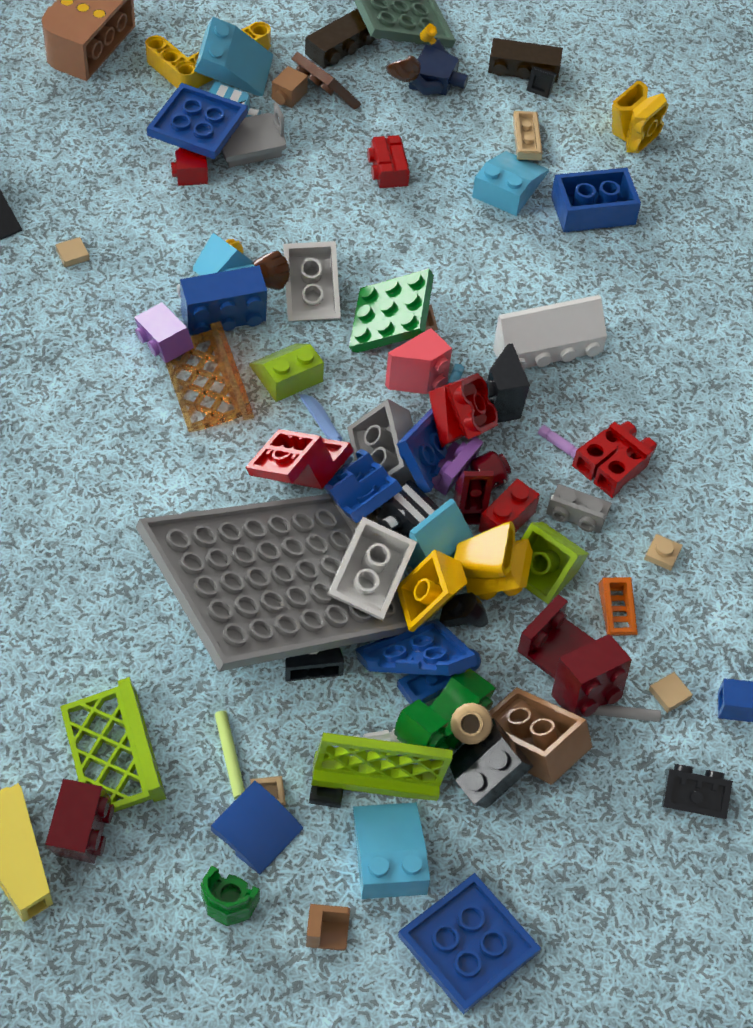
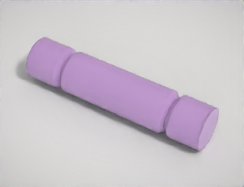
(557, 440)

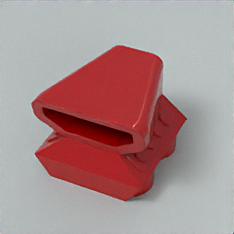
(462, 409)

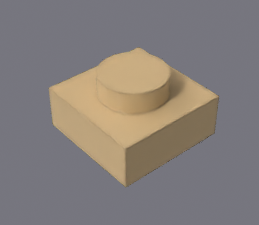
(663, 552)

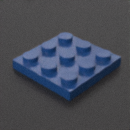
(197, 121)
(469, 943)

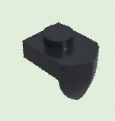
(464, 610)

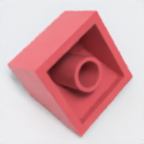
(419, 364)

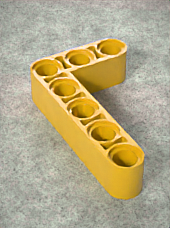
(179, 68)

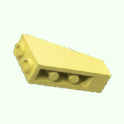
(20, 862)

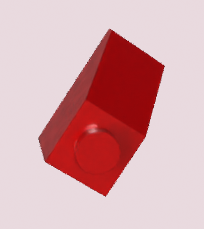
(189, 168)

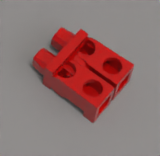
(614, 457)

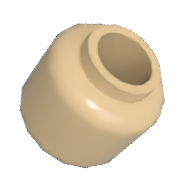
(471, 723)

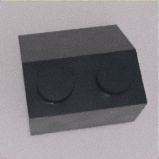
(507, 385)
(489, 767)

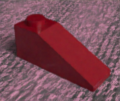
(473, 494)

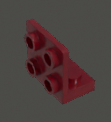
(551, 637)

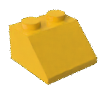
(430, 587)

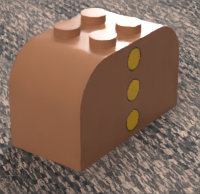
(85, 33)

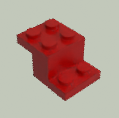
(299, 459)

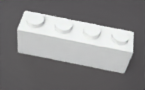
(553, 332)

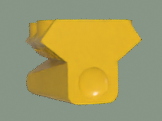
(638, 117)
(495, 562)

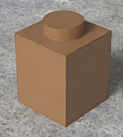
(289, 87)

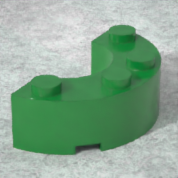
(431, 724)

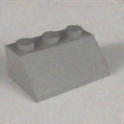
(379, 433)

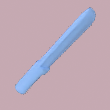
(322, 419)

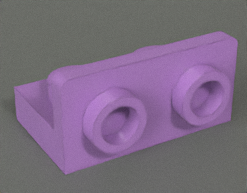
(455, 463)

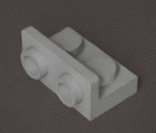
(578, 508)

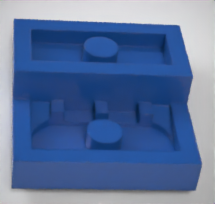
(256, 827)

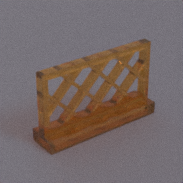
(230, 377)

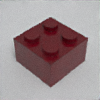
(591, 676)
(80, 821)

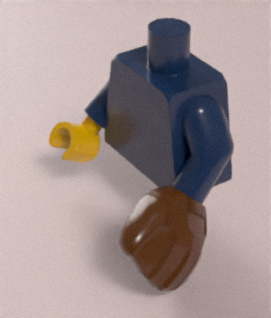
(433, 70)

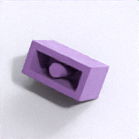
(163, 333)

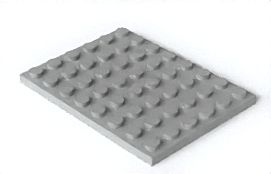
(262, 577)

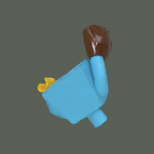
(228, 255)

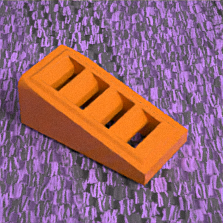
(618, 584)

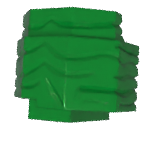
(228, 899)

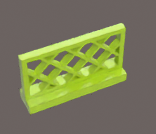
(137, 735)
(369, 774)

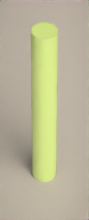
(229, 753)

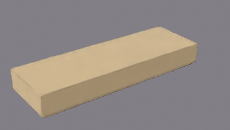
(527, 135)

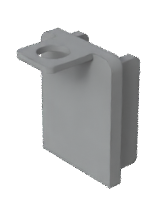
(256, 139)

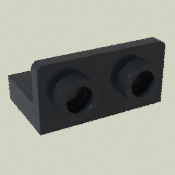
(696, 792)

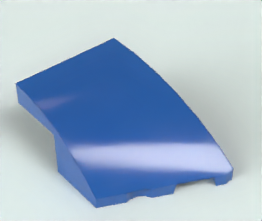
(361, 486)

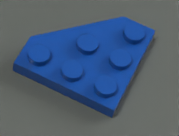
(425, 651)

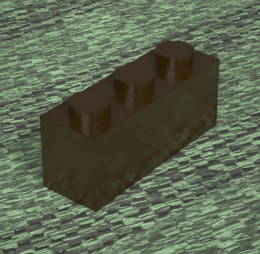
(338, 39)
(519, 58)

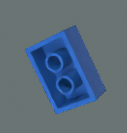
(595, 199)
(228, 296)

